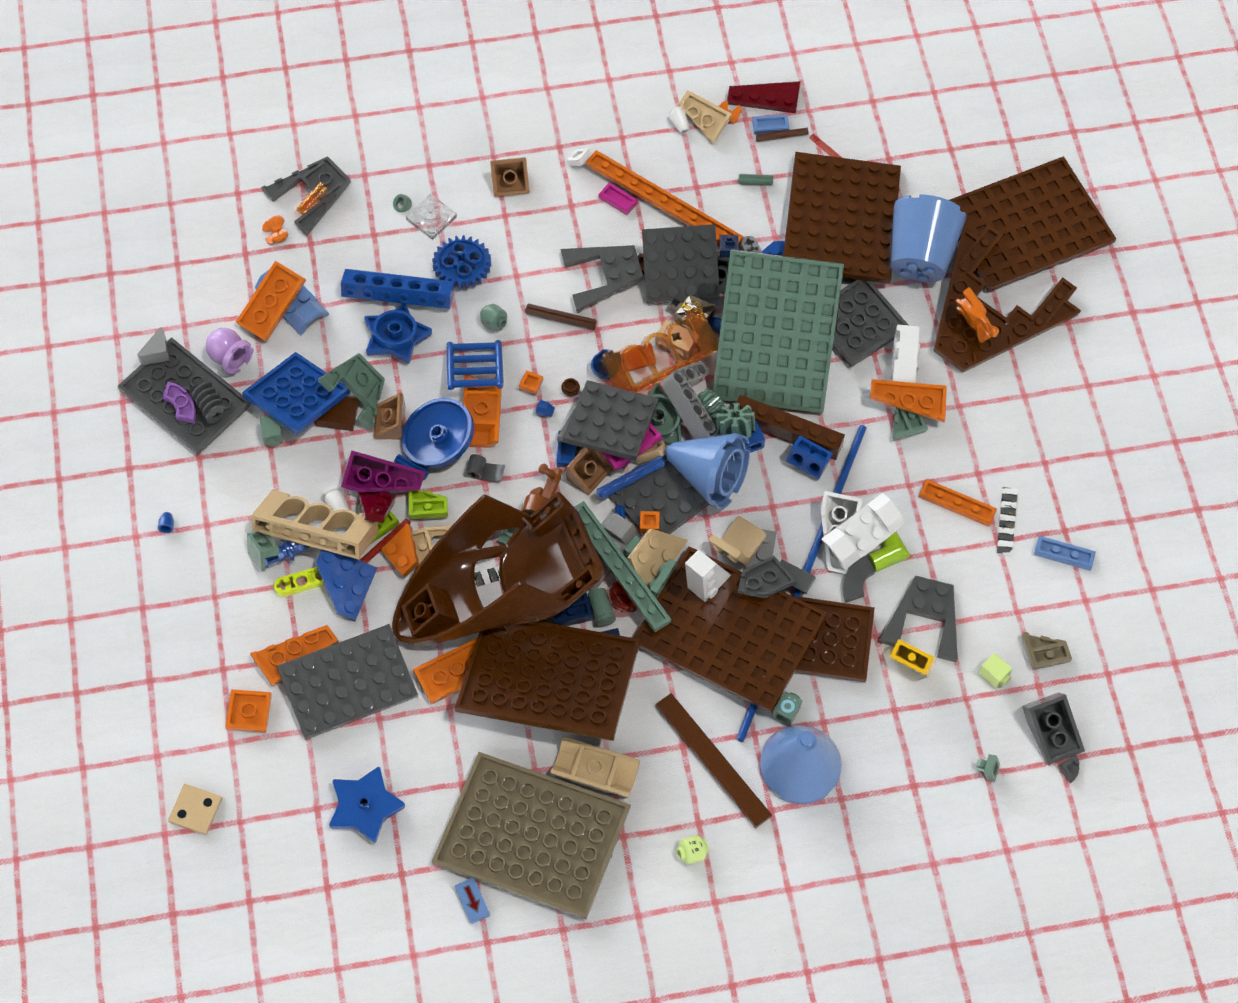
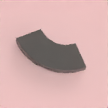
(855, 578)

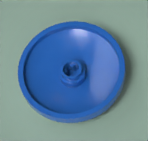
(438, 433)

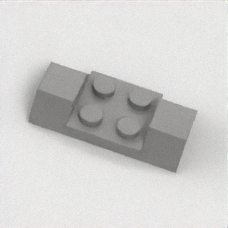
(621, 533)

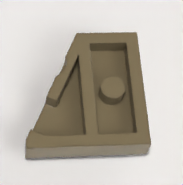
(1045, 651)

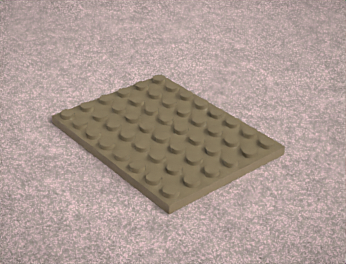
(532, 835)

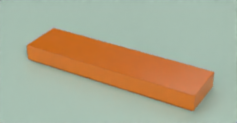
(957, 502)

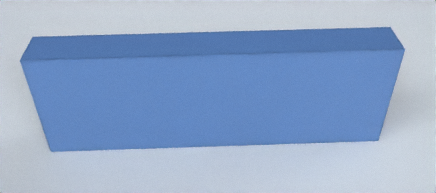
(1064, 553)

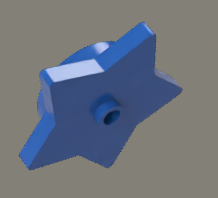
(395, 333)
(366, 818)

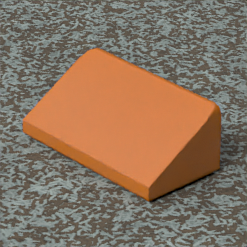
(635, 359)

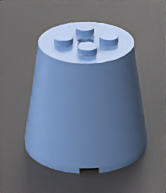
(924, 236)

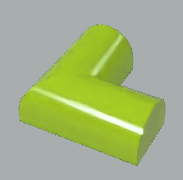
(892, 552)

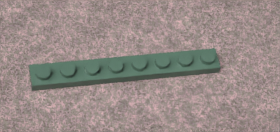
(623, 571)

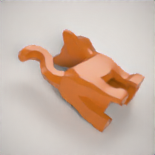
(975, 315)

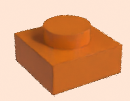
(531, 382)
(649, 520)

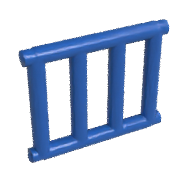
(497, 358)

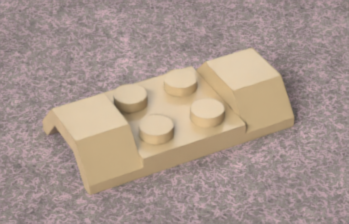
(596, 767)

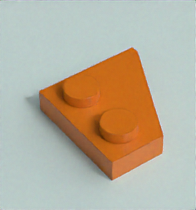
(402, 551)

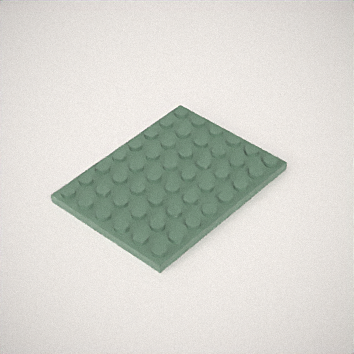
(777, 330)

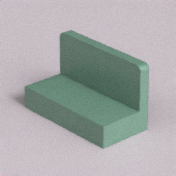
(261, 547)

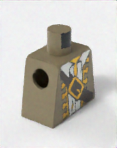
(708, 308)

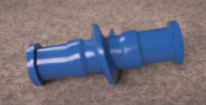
(287, 549)

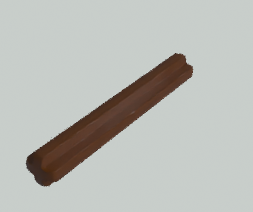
(561, 316)

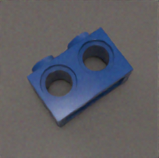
(809, 457)

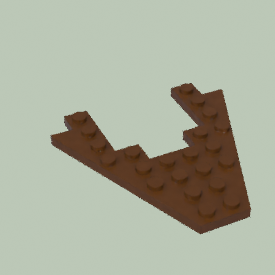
(959, 341)

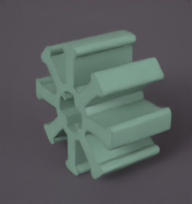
(736, 420)

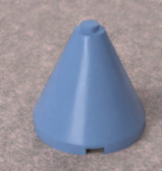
(712, 465)
(800, 764)

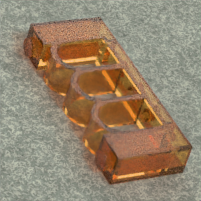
(700, 332)

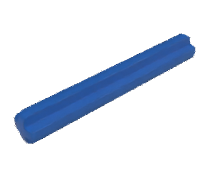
(630, 477)

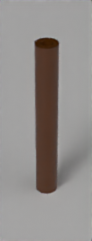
(782, 134)

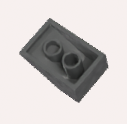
(1054, 727)

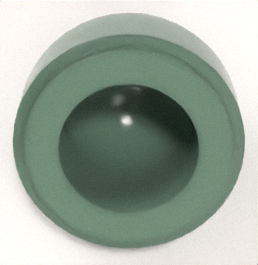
(407, 203)

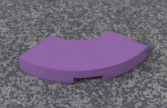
(181, 401)

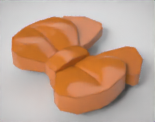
(275, 224)

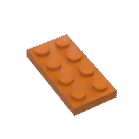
(270, 301)
(445, 673)

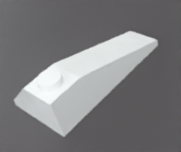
(834, 511)

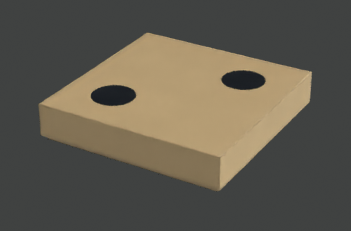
(195, 809)

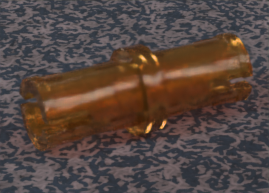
(311, 198)

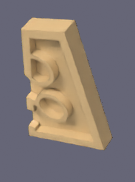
(705, 115)

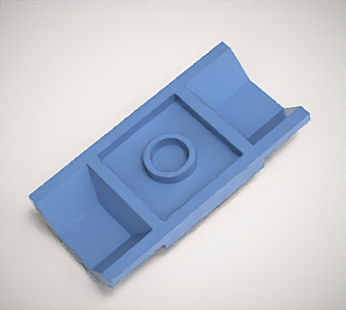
(302, 310)

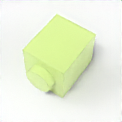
(996, 671)

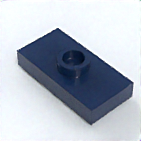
(728, 243)

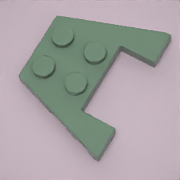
(362, 381)

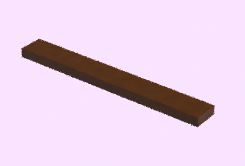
(713, 760)

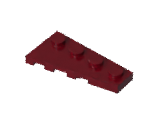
(768, 96)

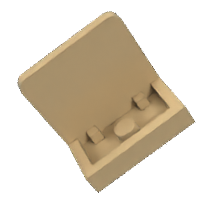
(739, 541)

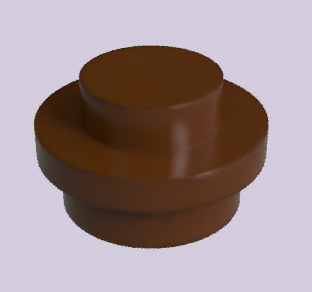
(570, 387)

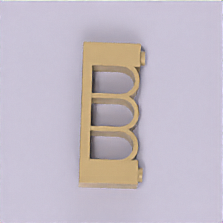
(269, 521)

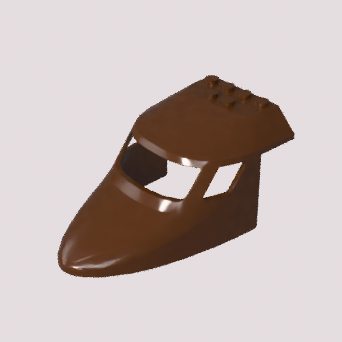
(540, 571)

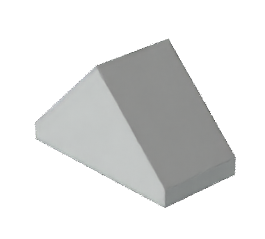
(155, 349)

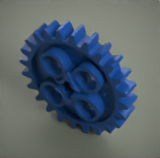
(462, 262)

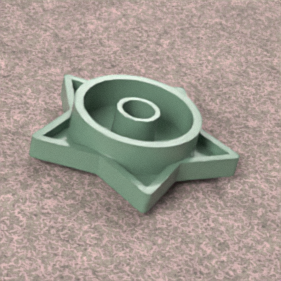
(669, 418)

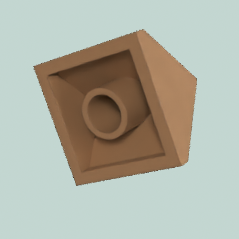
(509, 176)
(390, 418)
(587, 470)

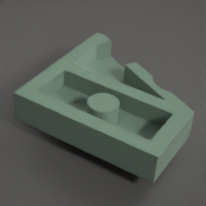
(907, 424)

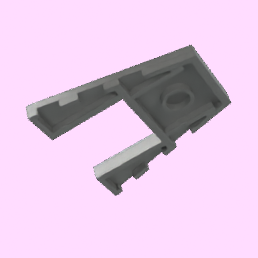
(320, 171)
(619, 266)
(928, 600)

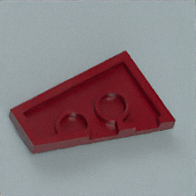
(376, 505)

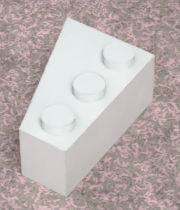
(905, 354)
(704, 575)

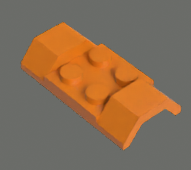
(485, 408)

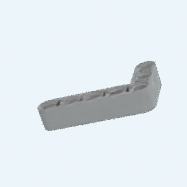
(686, 402)

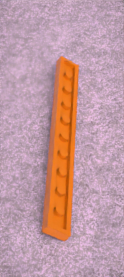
(655, 195)

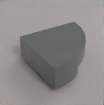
(1070, 768)

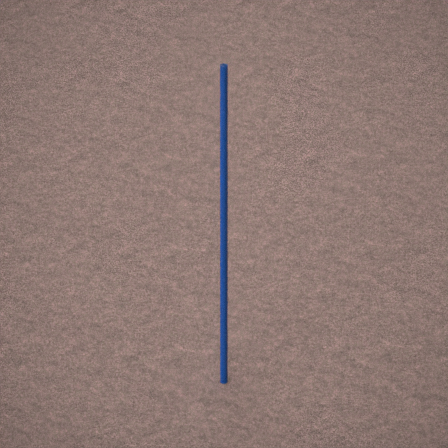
(812, 555)

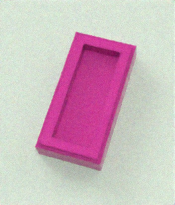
(618, 198)

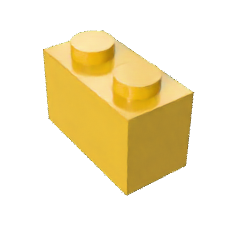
(913, 658)

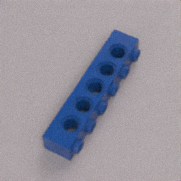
(397, 288)

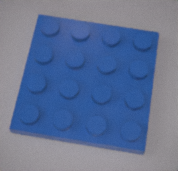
(293, 393)

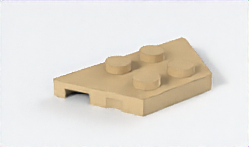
(652, 552)

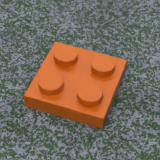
(248, 710)

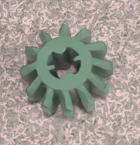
(711, 402)

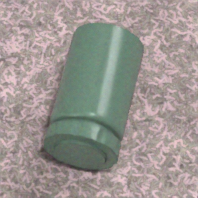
(601, 607)

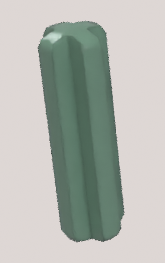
(755, 179)

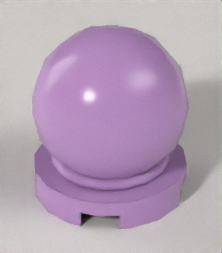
(228, 349)

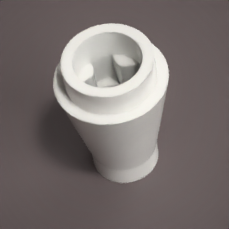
(679, 119)

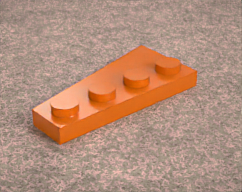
(918, 398)
(292, 648)

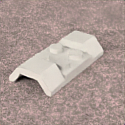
(864, 530)

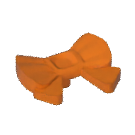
(735, 113)

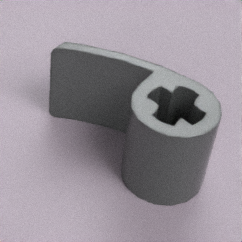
(480, 470)

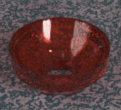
(620, 599)

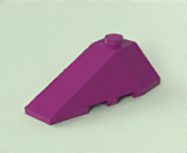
(374, 474)

